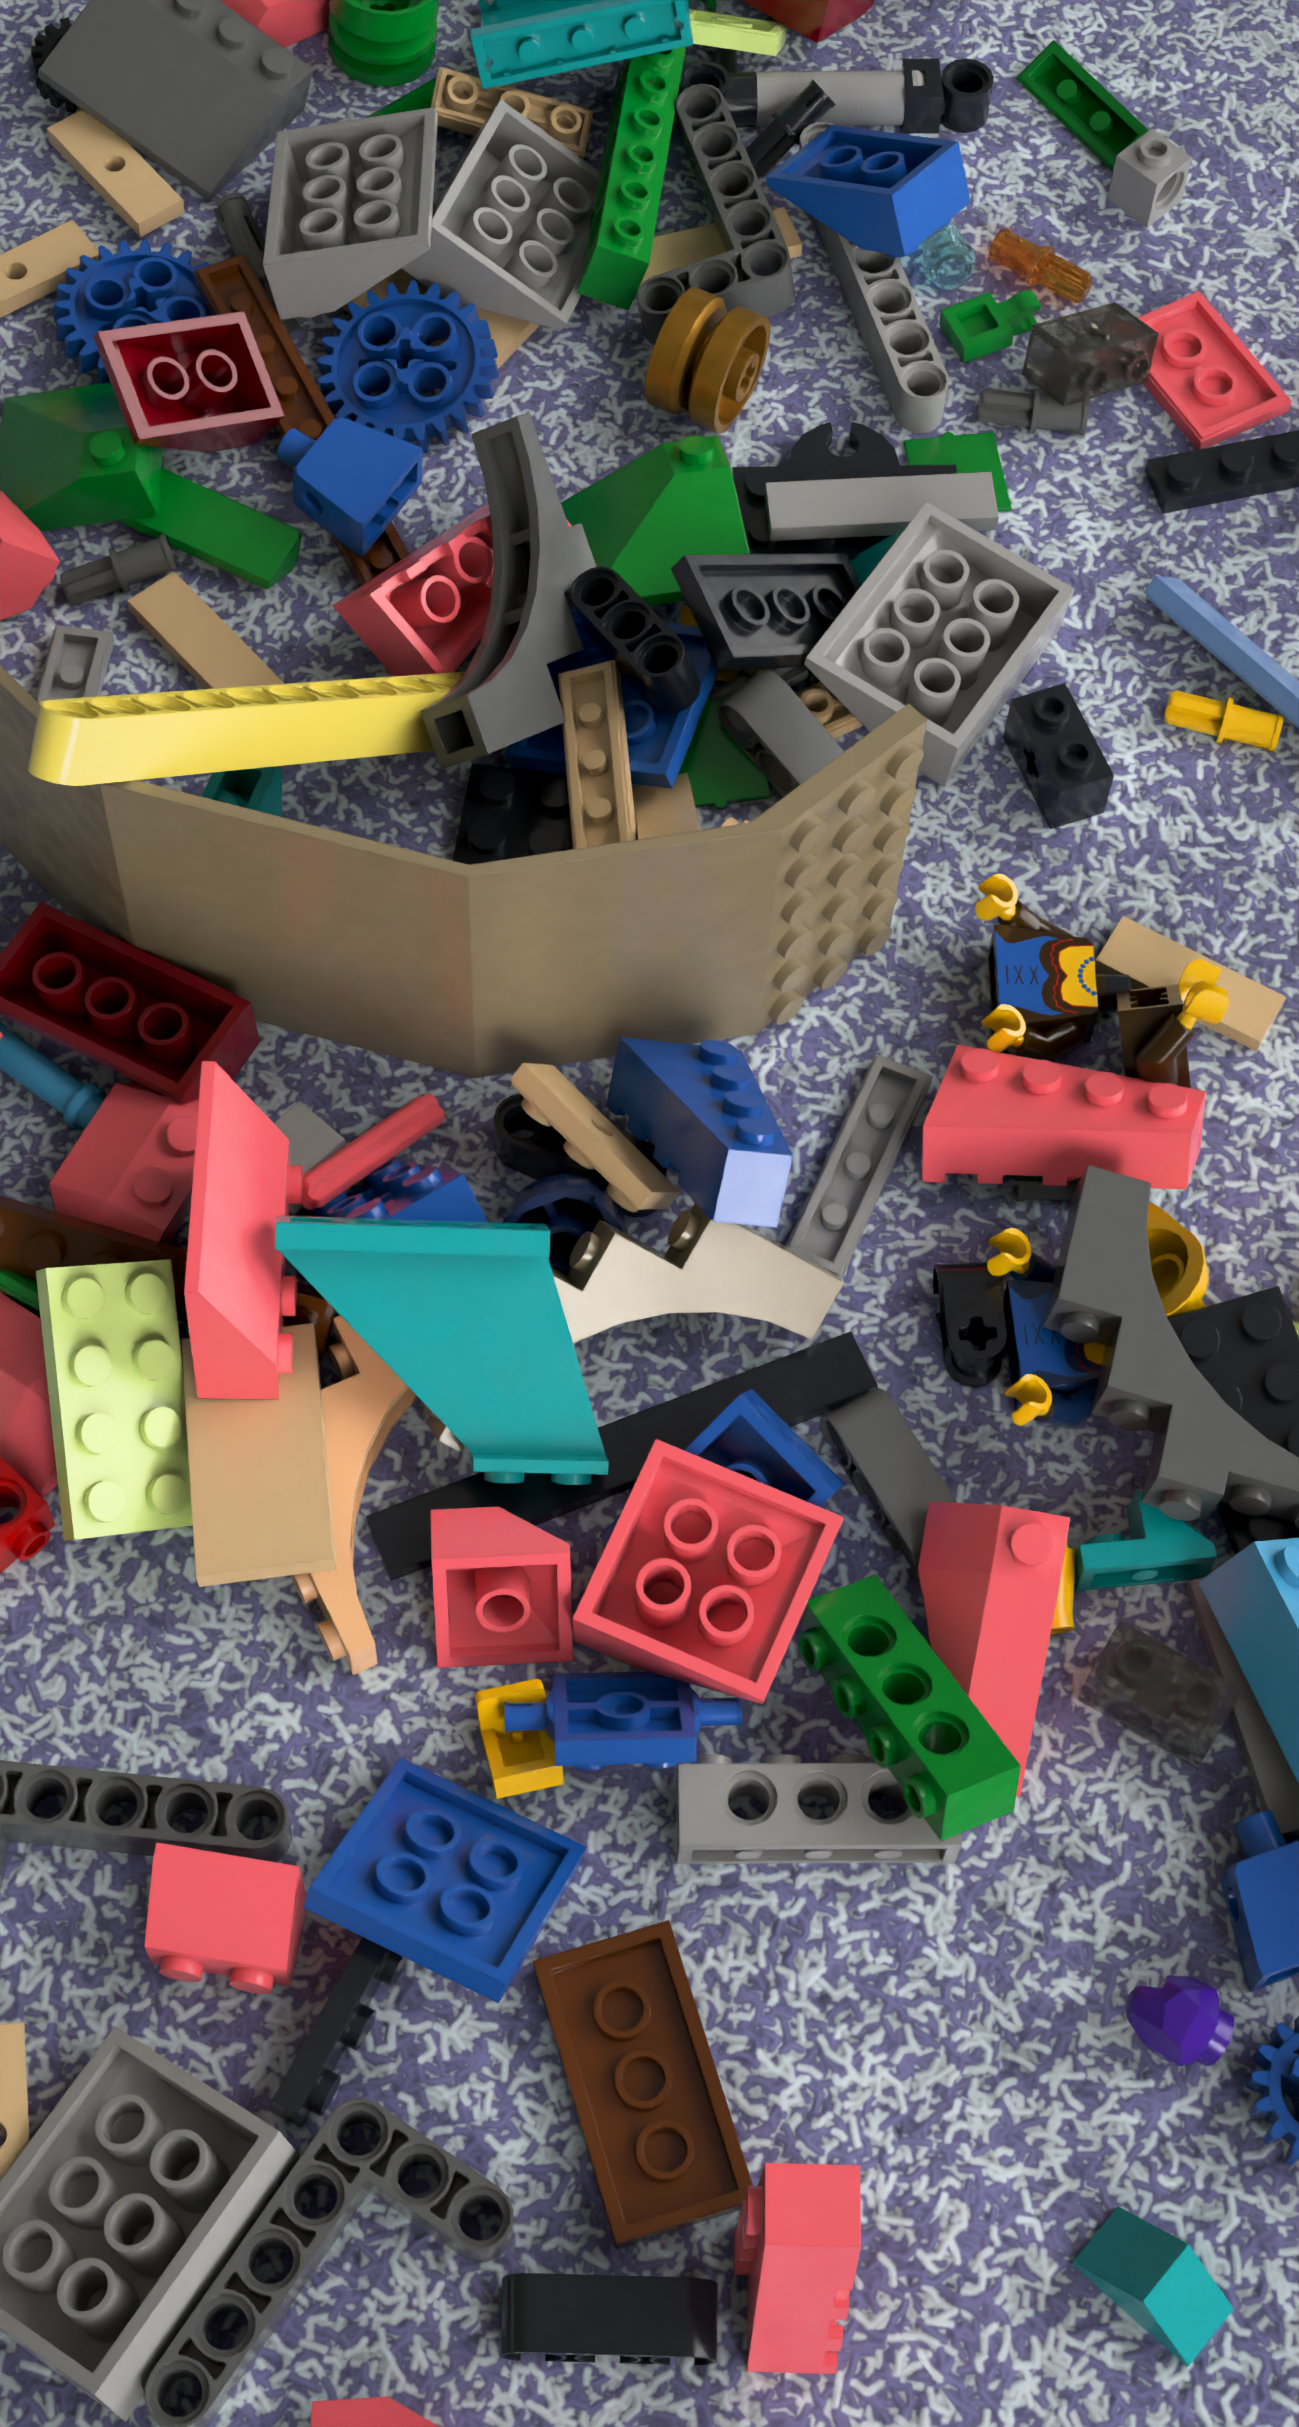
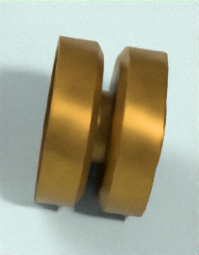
(707, 359)

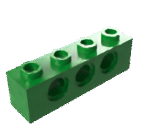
(908, 1708)

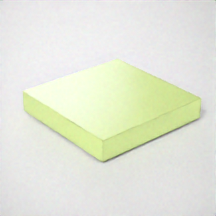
(737, 32)

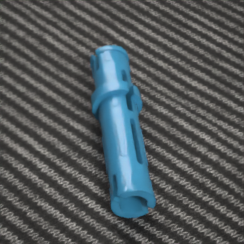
(49, 1080)

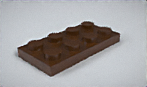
(643, 2083)

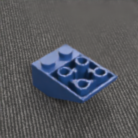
(407, 1193)

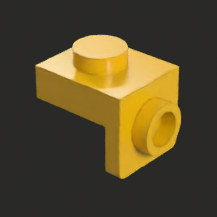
(515, 1759)

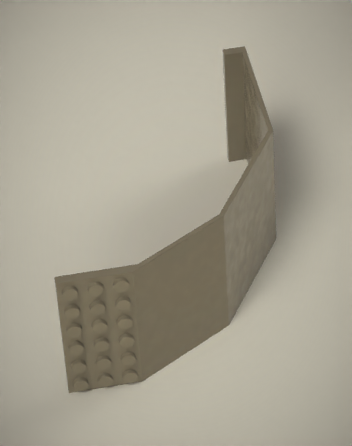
(488, 957)

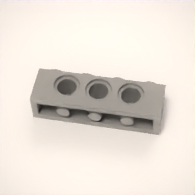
(784, 1834)

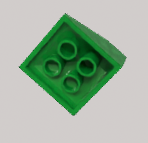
(74, 459)
(658, 510)

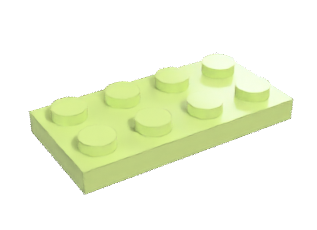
(116, 1397)

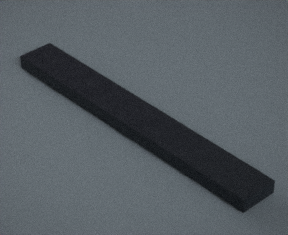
(792, 1386)

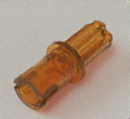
(1040, 265)

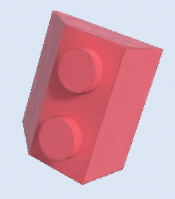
(224, 1917)

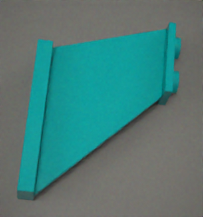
(467, 1327)

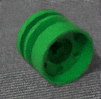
(383, 39)

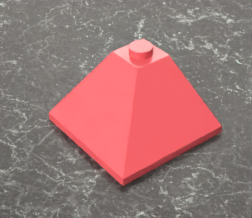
(705, 1575)

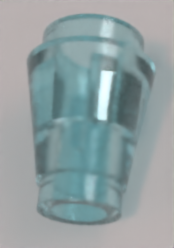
(949, 255)

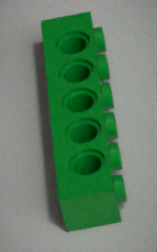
(631, 177)

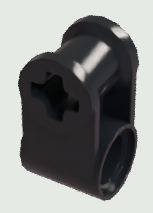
(968, 1315)

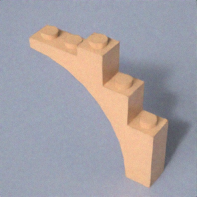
(356, 1425)

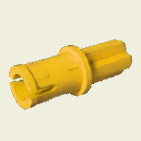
(1224, 720)

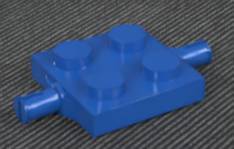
(622, 1719)

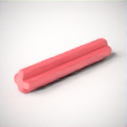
(370, 1150)

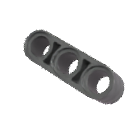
(777, 731)
(888, 1467)

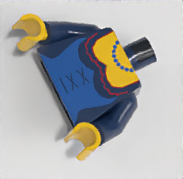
(1048, 1373)

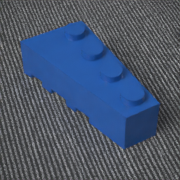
(705, 1124)

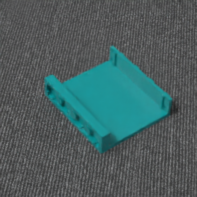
(557, 36)

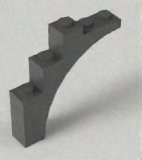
(529, 621)
(1146, 1378)

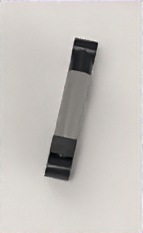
(906, 97)

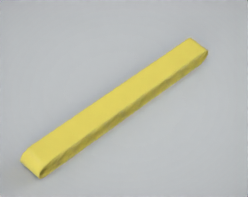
(231, 728)

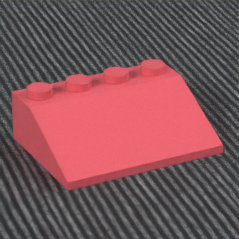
(233, 1273)

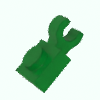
(984, 326)

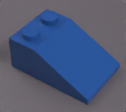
(876, 186)
(763, 1447)

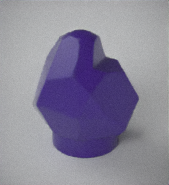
(1180, 2020)

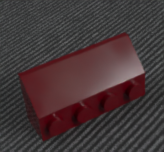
(122, 1005)

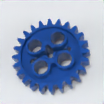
(123, 293)
(409, 364)

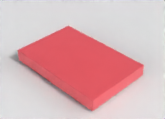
(1208, 374)

